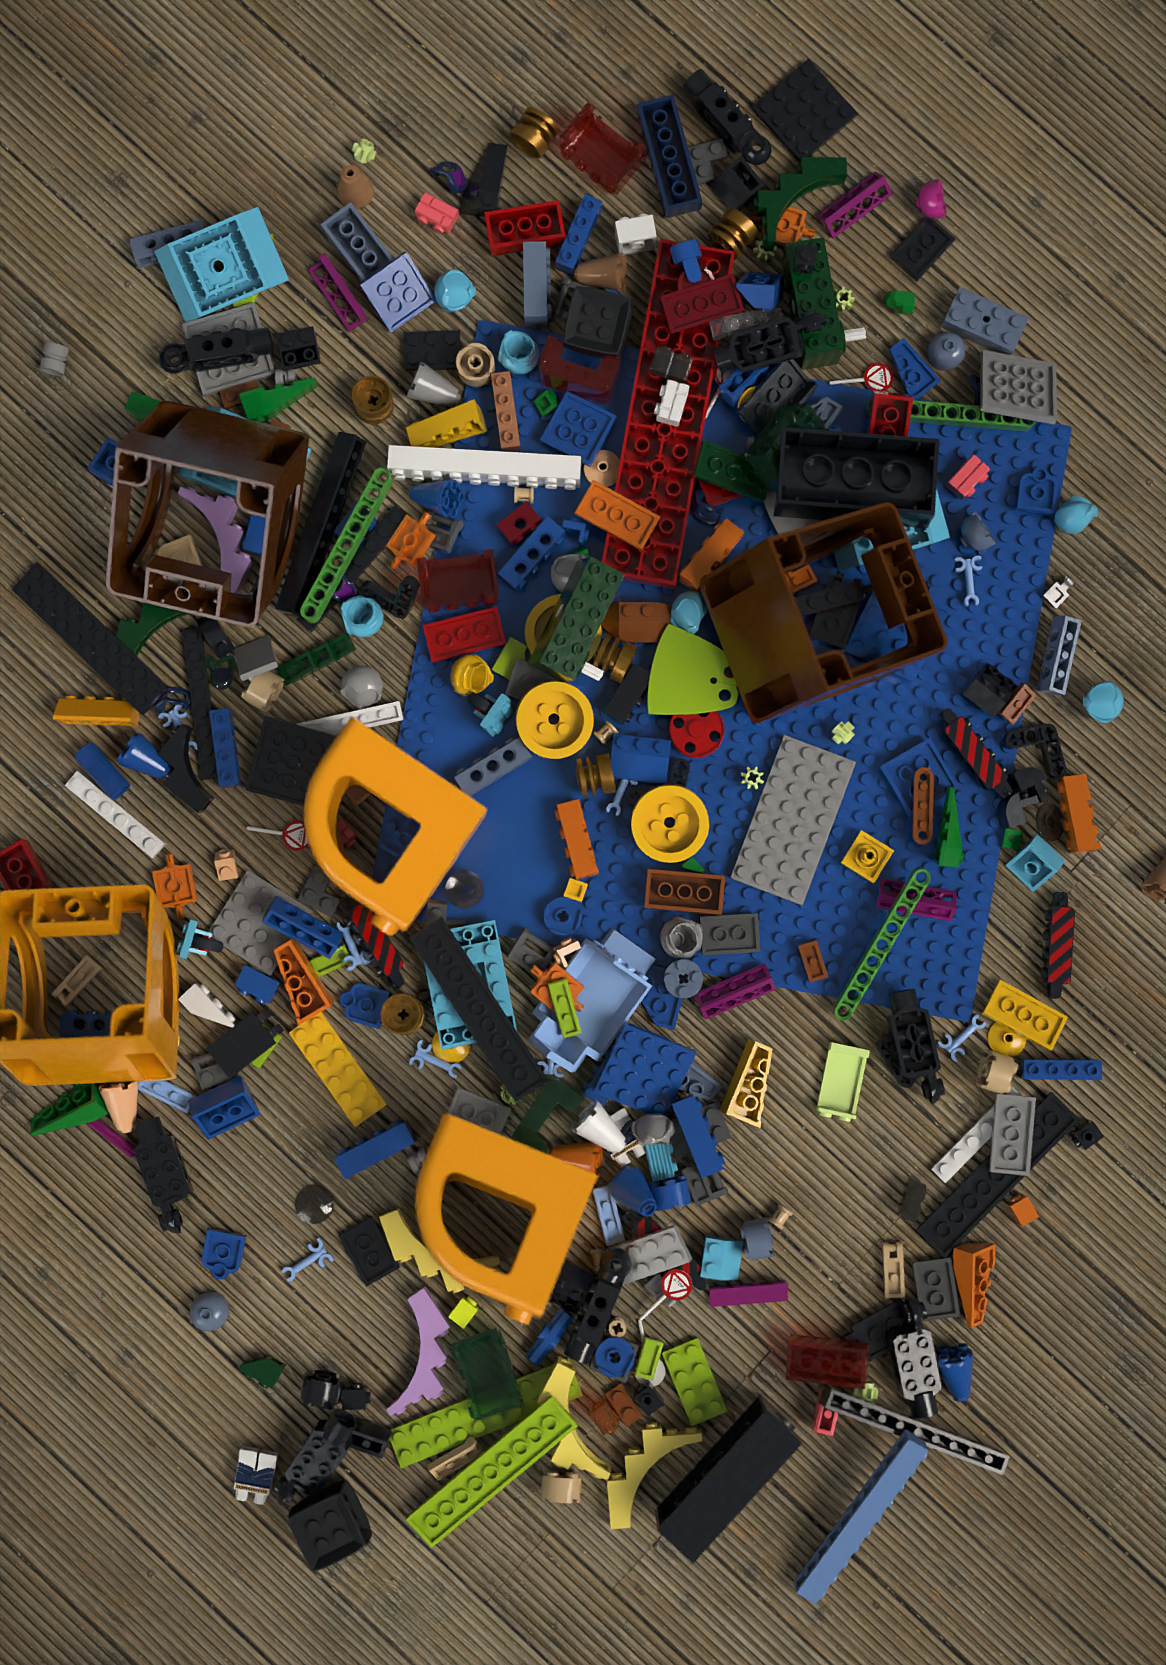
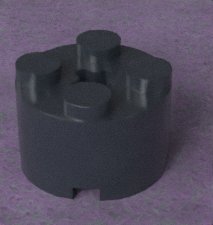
(321, 1389)

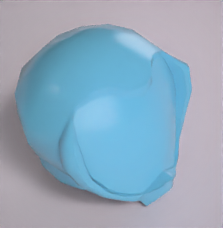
(453, 290)
(518, 352)
(1075, 515)
(688, 611)
(362, 616)
(1104, 702)

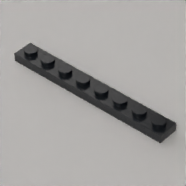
(364, 556)
(200, 701)

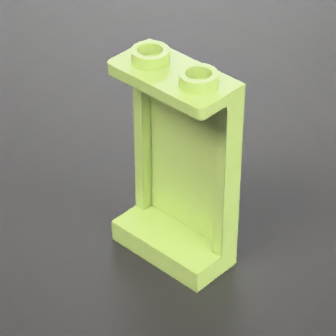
(842, 1081)

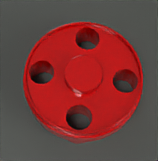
(696, 732)

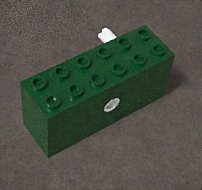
(815, 292)
(576, 620)

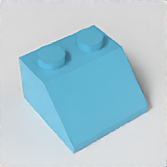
(1035, 863)
(721, 1258)

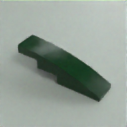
(316, 659)

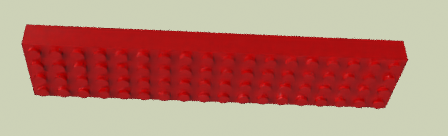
(660, 457)

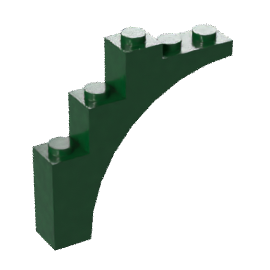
(810, 175)
(151, 620)

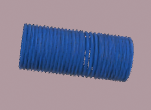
(102, 771)

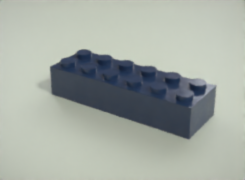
(669, 156)

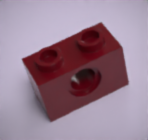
(523, 513)

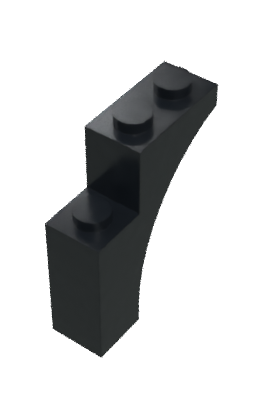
(183, 779)

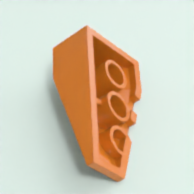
(972, 1271)

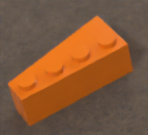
(711, 555)
(1077, 814)
(577, 840)
(301, 981)

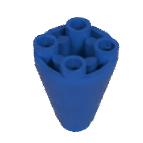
(439, 496)
(143, 757)
(633, 1191)
(955, 1367)

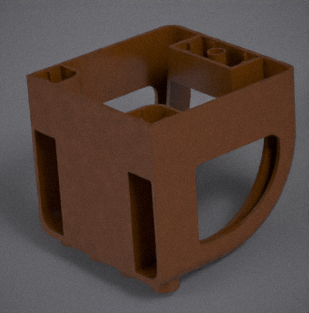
(270, 484)
(767, 634)

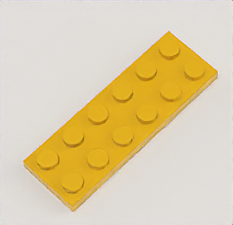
(338, 1069)

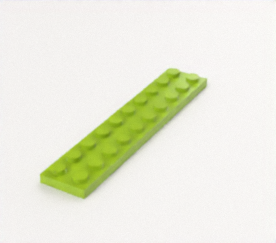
(453, 1423)
(491, 1471)

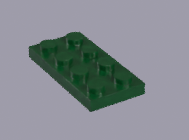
(729, 471)

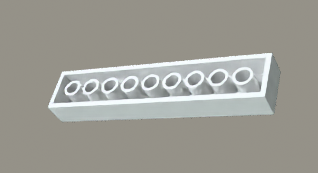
(484, 466)

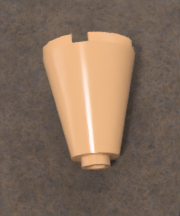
(121, 1103)

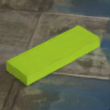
(564, 1007)

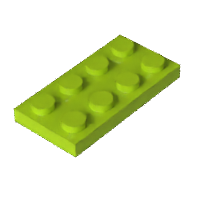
(694, 1381)

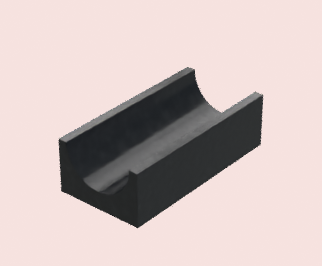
(844, 472)
(726, 1479)

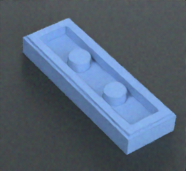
(167, 1093)
(608, 1215)

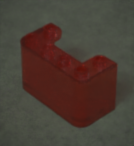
(600, 150)
(579, 380)
(458, 582)

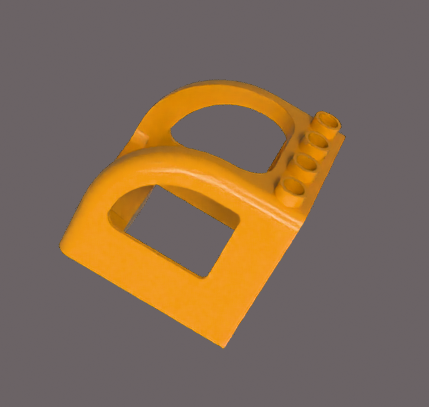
(444, 812)
(141, 1035)
(516, 1173)

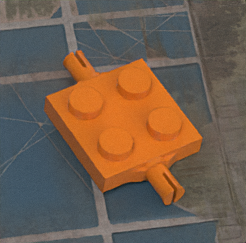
(790, 226)
(410, 540)
(175, 886)
(554, 973)

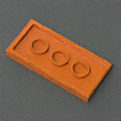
(617, 515)

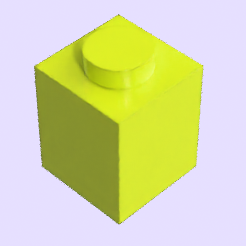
(464, 1311)

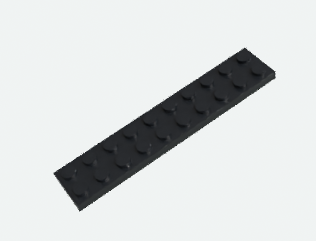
(90, 638)
(478, 1009)
(985, 1189)

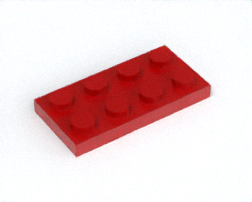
(464, 634)

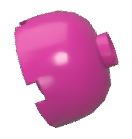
(932, 200)

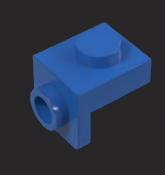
(574, 526)

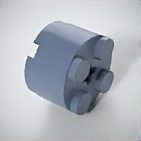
(694, 978)
(758, 1239)

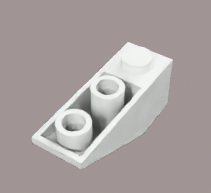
(202, 1004)

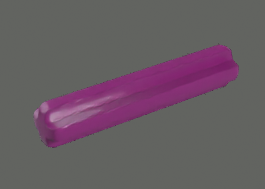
(113, 1137)

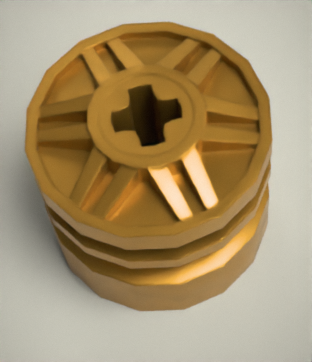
(533, 132)
(733, 232)
(368, 390)
(614, 658)
(595, 775)
(395, 1006)

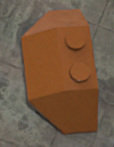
(637, 621)

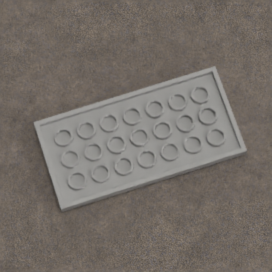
(793, 820)

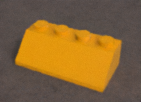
(95, 712)

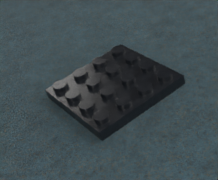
(804, 111)
(286, 760)

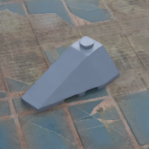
(700, 1082)

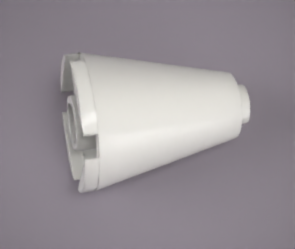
(599, 1128)

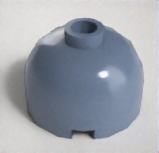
(946, 351)
(976, 533)
(209, 1311)

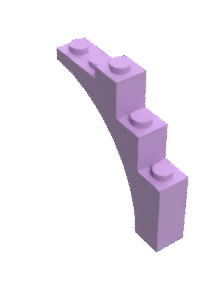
(229, 537)
(425, 1380)

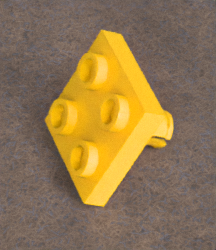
(867, 856)

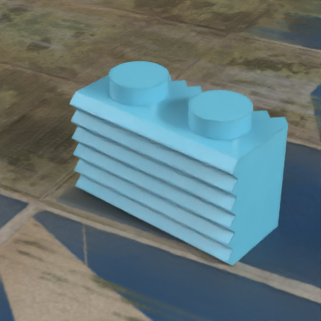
(660, 1161)

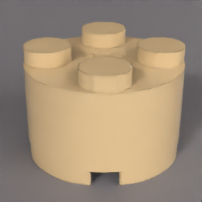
(467, 358)
(263, 690)
(996, 1072)
(561, 1487)

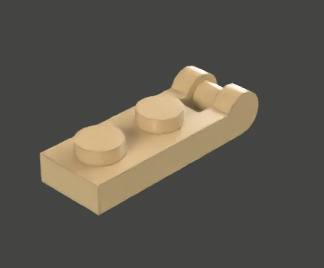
(77, 980)
(893, 1270)
(455, 1459)

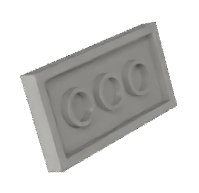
(1012, 1134)
(654, 1253)

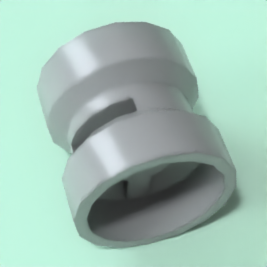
(290, 376)
(416, 1160)

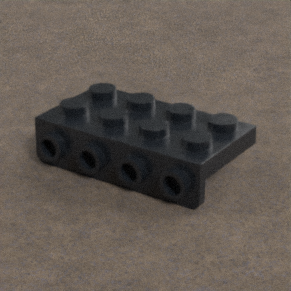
(781, 387)

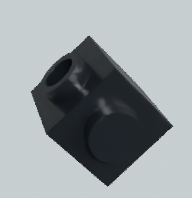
(805, 259)
(1086, 1135)
(355, 1397)
(648, 1397)

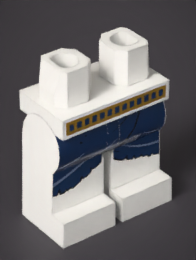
(624, 1124)
(253, 1480)

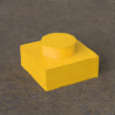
(575, 890)

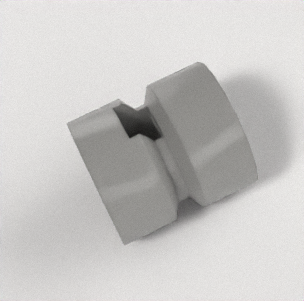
(53, 359)

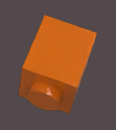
(1022, 1209)

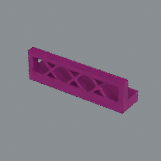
(854, 199)
(344, 290)
(929, 907)
(734, 990)
(748, 1293)

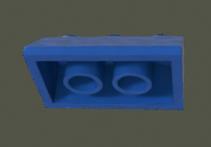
(762, 289)
(640, 758)
(223, 1107)

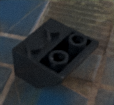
(737, 185)
(298, 348)
(990, 689)
(571, 1287)

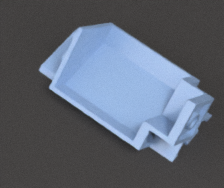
(613, 990)

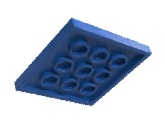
(874, 639)
(644, 1070)

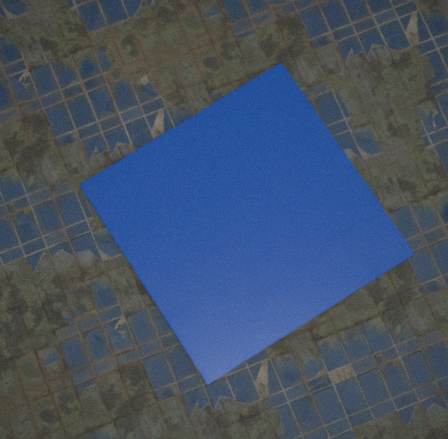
(519, 840)

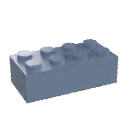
(350, 231)
(536, 284)
(967, 320)

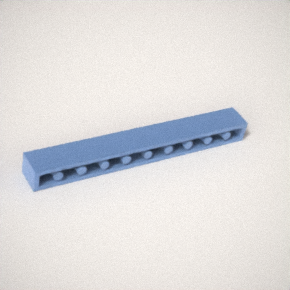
(861, 1516)

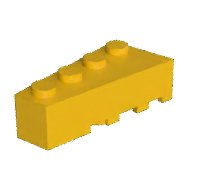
(448, 426)
(749, 1084)

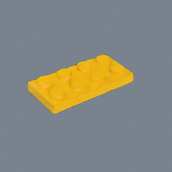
(1025, 1015)

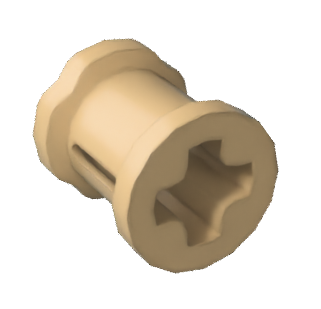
(524, 494)
(605, 733)
(780, 1216)
(620, 1332)

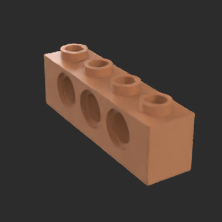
(505, 412)

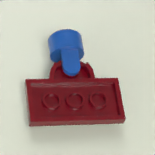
(698, 294)

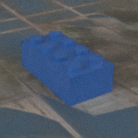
(696, 1134)
(375, 1149)

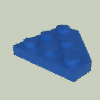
(659, 1002)

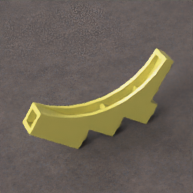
(405, 1243)
(571, 1448)
(637, 1462)

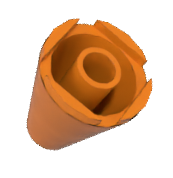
(582, 1155)

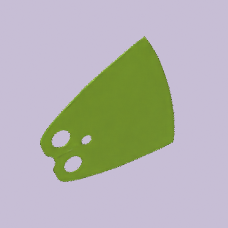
(683, 674)

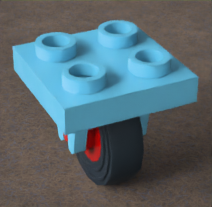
(495, 714)
(204, 943)

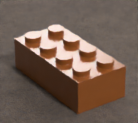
(684, 892)

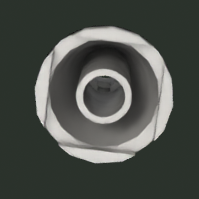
(432, 387)

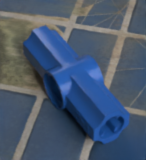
(549, 1336)

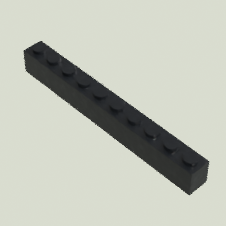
(321, 522)
(897, 1422)

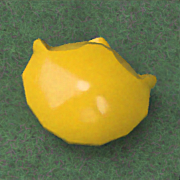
(470, 675)

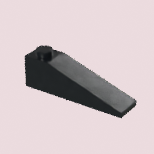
(486, 182)

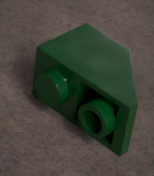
(263, 1369)

